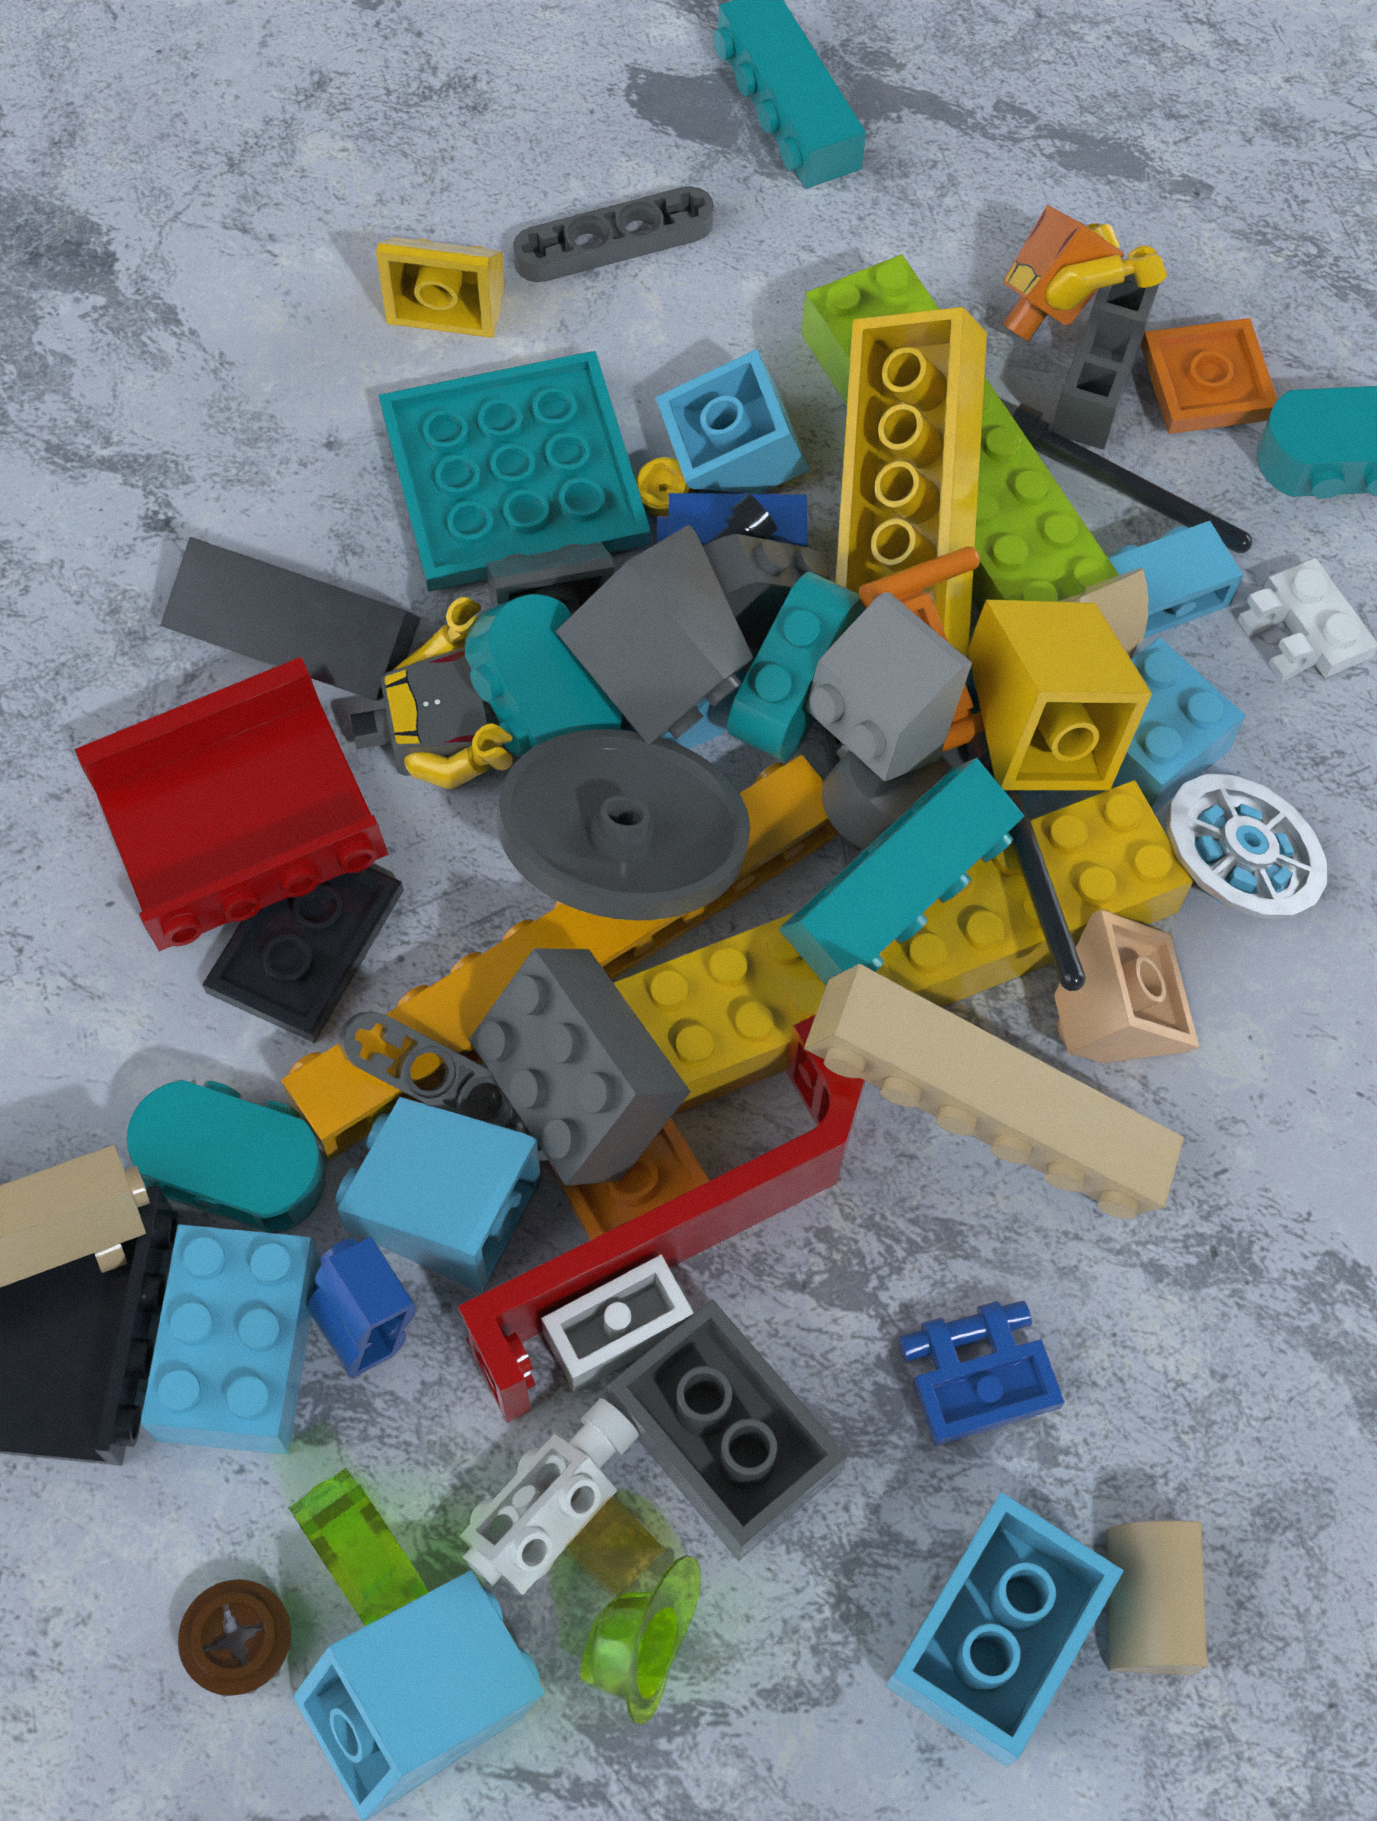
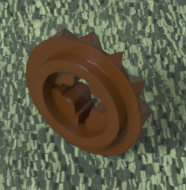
(206, 1624)

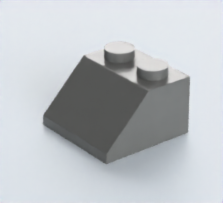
(564, 574)

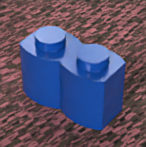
(360, 1305)

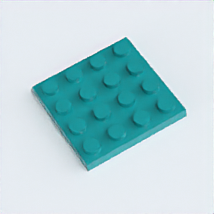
(512, 466)

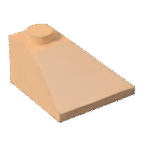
(1130, 996)

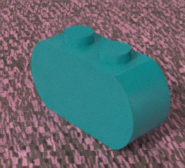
(1321, 442)
(533, 675)
(773, 696)
(227, 1154)

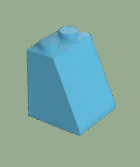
(441, 1190)
(417, 1692)

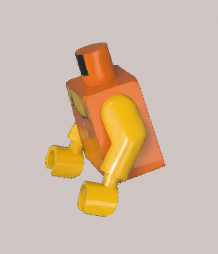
(1065, 267)

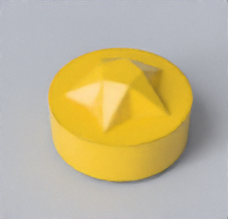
(656, 481)

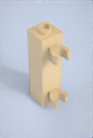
(70, 1214)

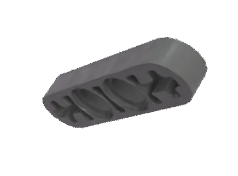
(610, 226)
(459, 1077)

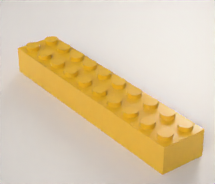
(733, 1005)

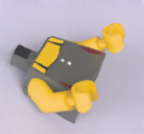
(435, 712)

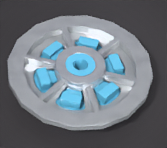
(1246, 846)

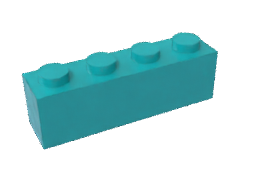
(790, 90)
(904, 872)

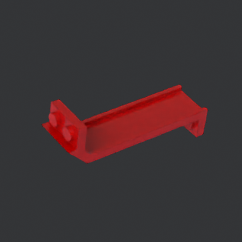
(676, 1230)

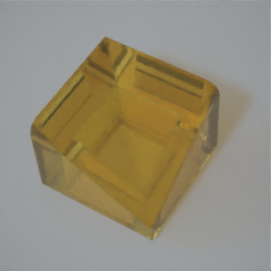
(614, 1549)

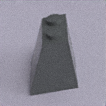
(660, 637)

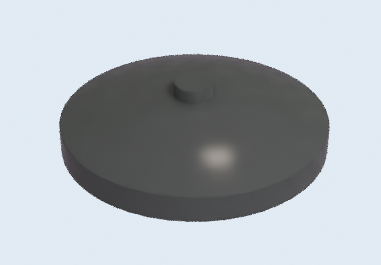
(622, 824)

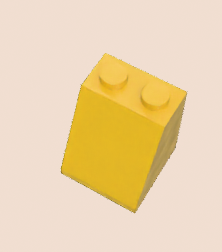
(1054, 694)

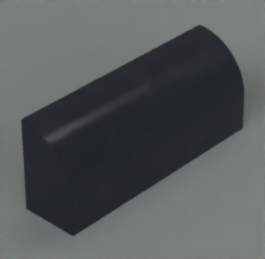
(288, 616)

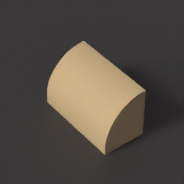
(1158, 1600)

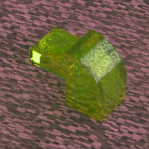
(357, 1547)

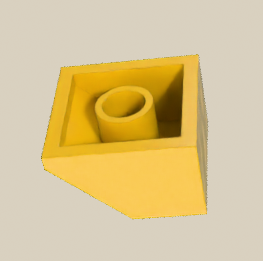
(441, 285)

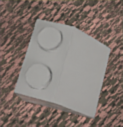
(889, 689)

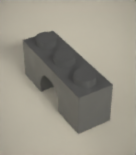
(1104, 362)

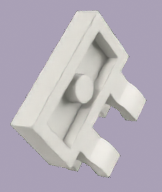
(1319, 617)

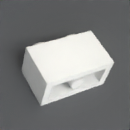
(615, 1322)

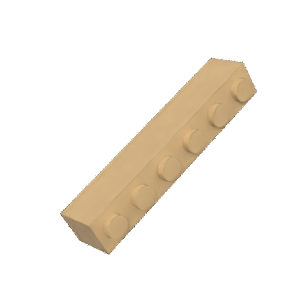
(993, 1093)

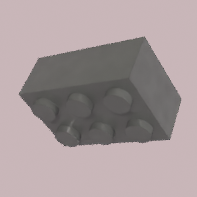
(578, 1066)
(726, 1429)

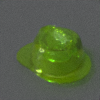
(640, 1637)

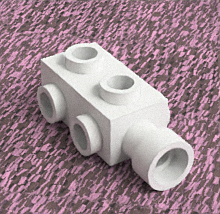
(550, 1511)

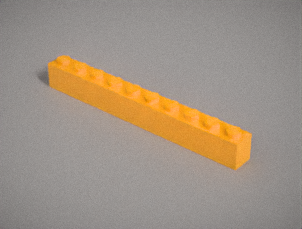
(345, 1101)

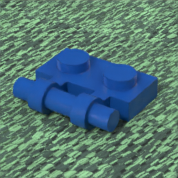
(984, 1390)

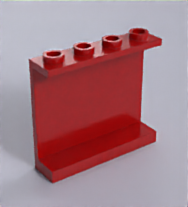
(231, 804)

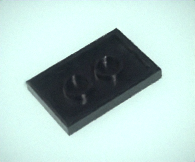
(304, 951)

